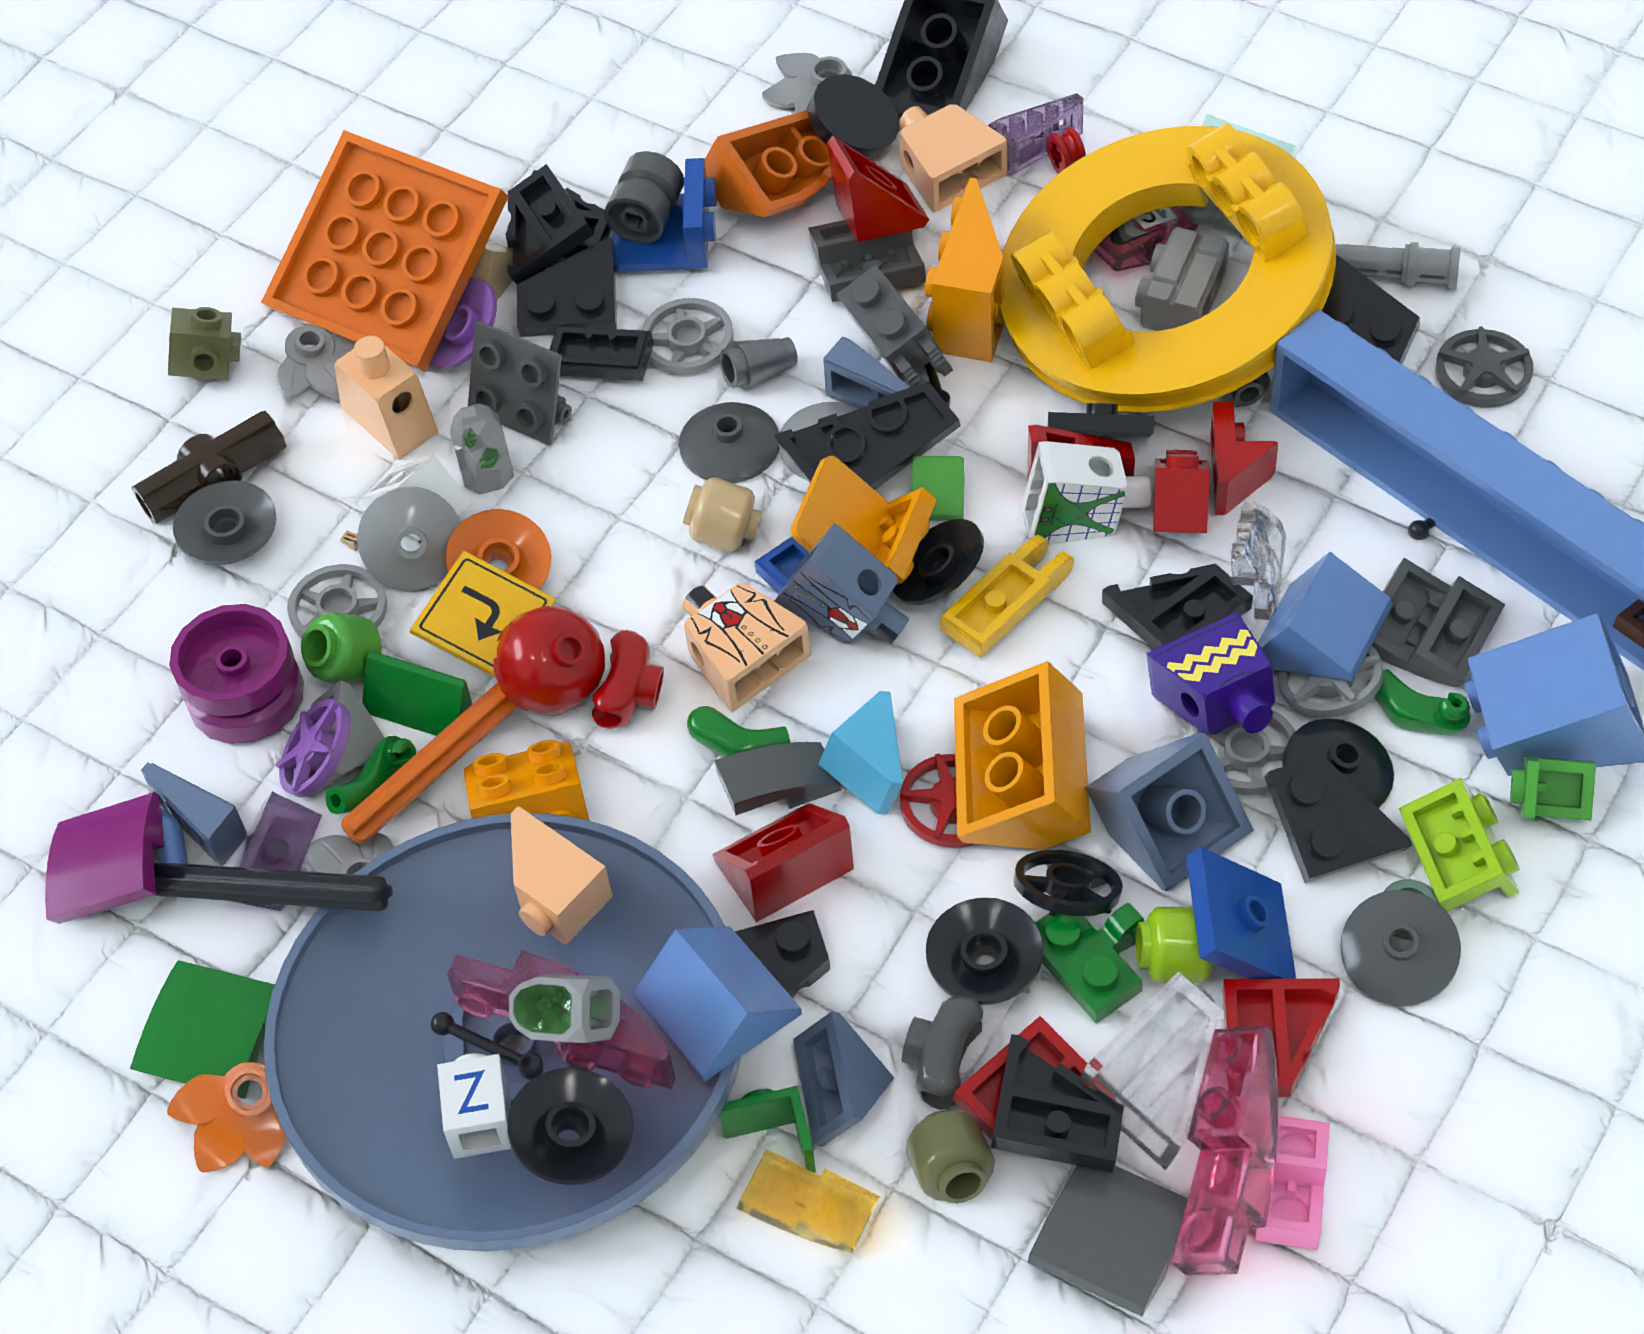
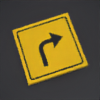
(473, 610)

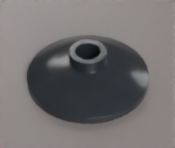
(942, 561)
(1368, 760)
(981, 929)
(575, 1102)

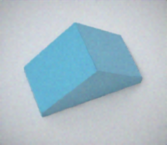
(866, 754)

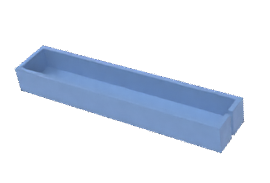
(1461, 473)

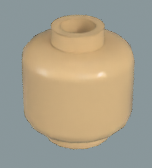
(721, 514)

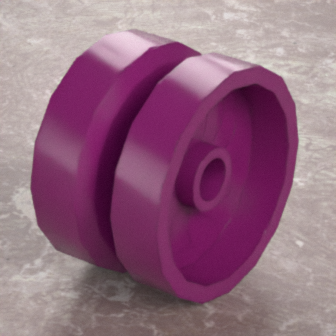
(237, 673)

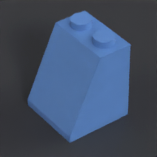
(1557, 698)

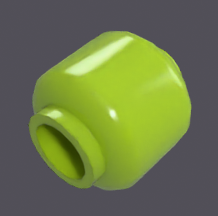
(1170, 946)

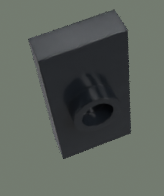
(603, 352)

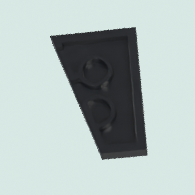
(1371, 311)

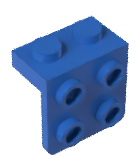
(685, 234)

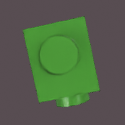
(1554, 788)

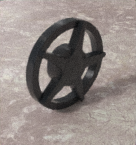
(1067, 883)

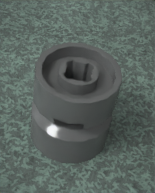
(644, 197)

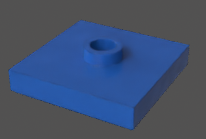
(1239, 918)

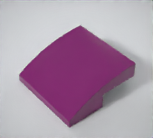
(103, 859)

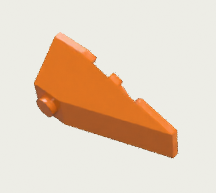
(769, 166)

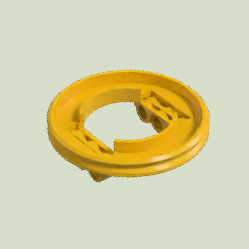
(1072, 331)

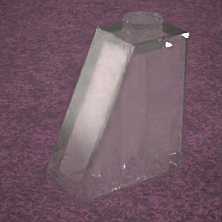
(1159, 1067)

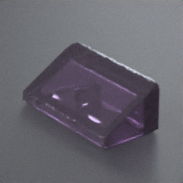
(278, 838)

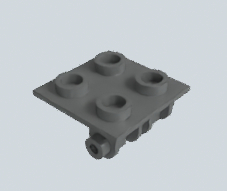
(517, 382)

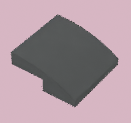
(844, 259)
(1434, 624)
(1111, 1236)

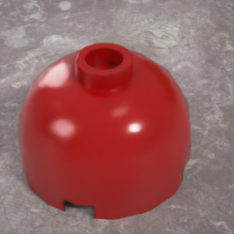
(549, 660)

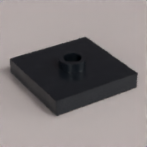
(1102, 420)

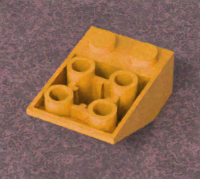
(967, 282)

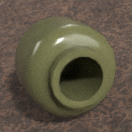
(950, 1156)

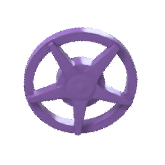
(314, 748)

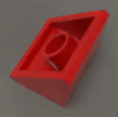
(870, 196)
(787, 859)

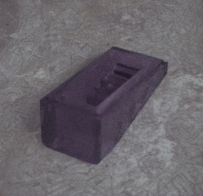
(1029, 128)

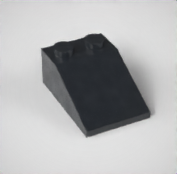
(941, 52)

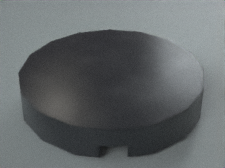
(854, 114)

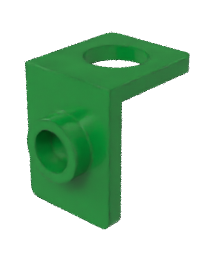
(766, 1110)

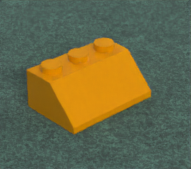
(1022, 761)

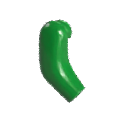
(1422, 712)
(726, 737)
(382, 763)

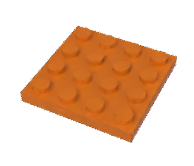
(385, 248)

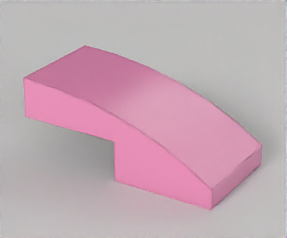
(1298, 1184)

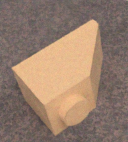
(554, 879)

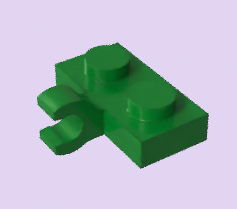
(1089, 959)

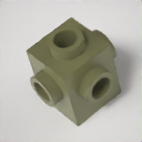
(202, 343)

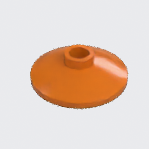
(503, 537)

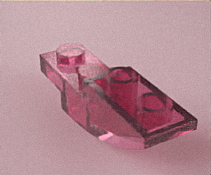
(632, 1052)
(1238, 1151)

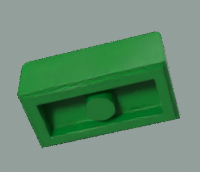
(412, 694)

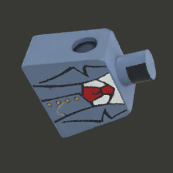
(843, 590)

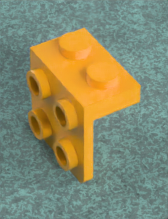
(882, 527)
(536, 780)

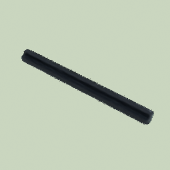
(272, 886)

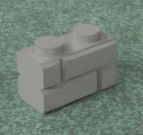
(1183, 279)

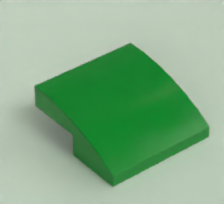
(203, 1024)

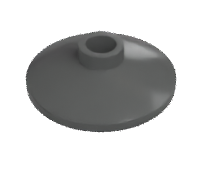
(729, 442)
(224, 522)
(1398, 976)

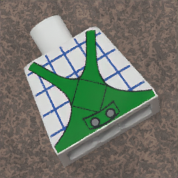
(1079, 492)

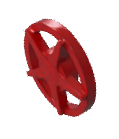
(940, 797)

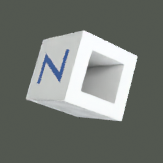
(474, 1104)

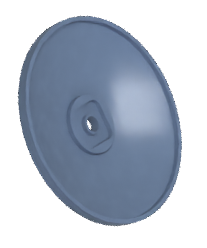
(359, 1058)

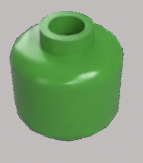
(338, 646)

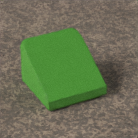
(943, 480)

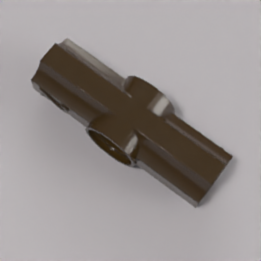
(208, 461)

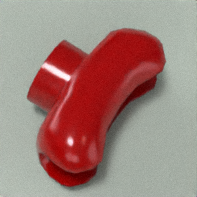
(629, 681)

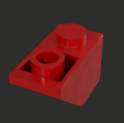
(1181, 492)

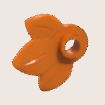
(227, 1124)

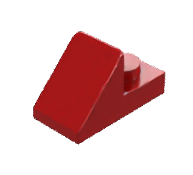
(1237, 464)

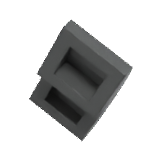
(775, 773)

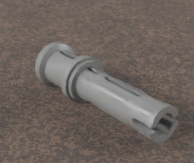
(1408, 263)

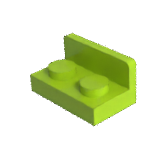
(1458, 845)

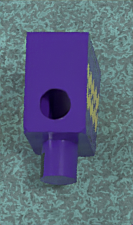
(1215, 677)

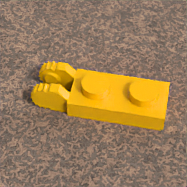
(1004, 596)

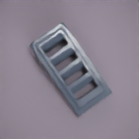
(856, 375)
(203, 816)

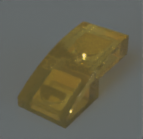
(806, 1204)

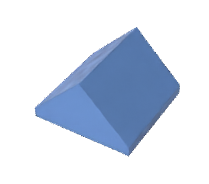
(1325, 621)
(713, 998)

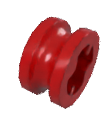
(1064, 149)

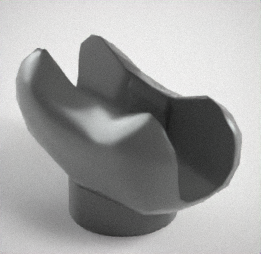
(940, 1047)

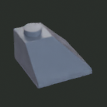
(1169, 806)

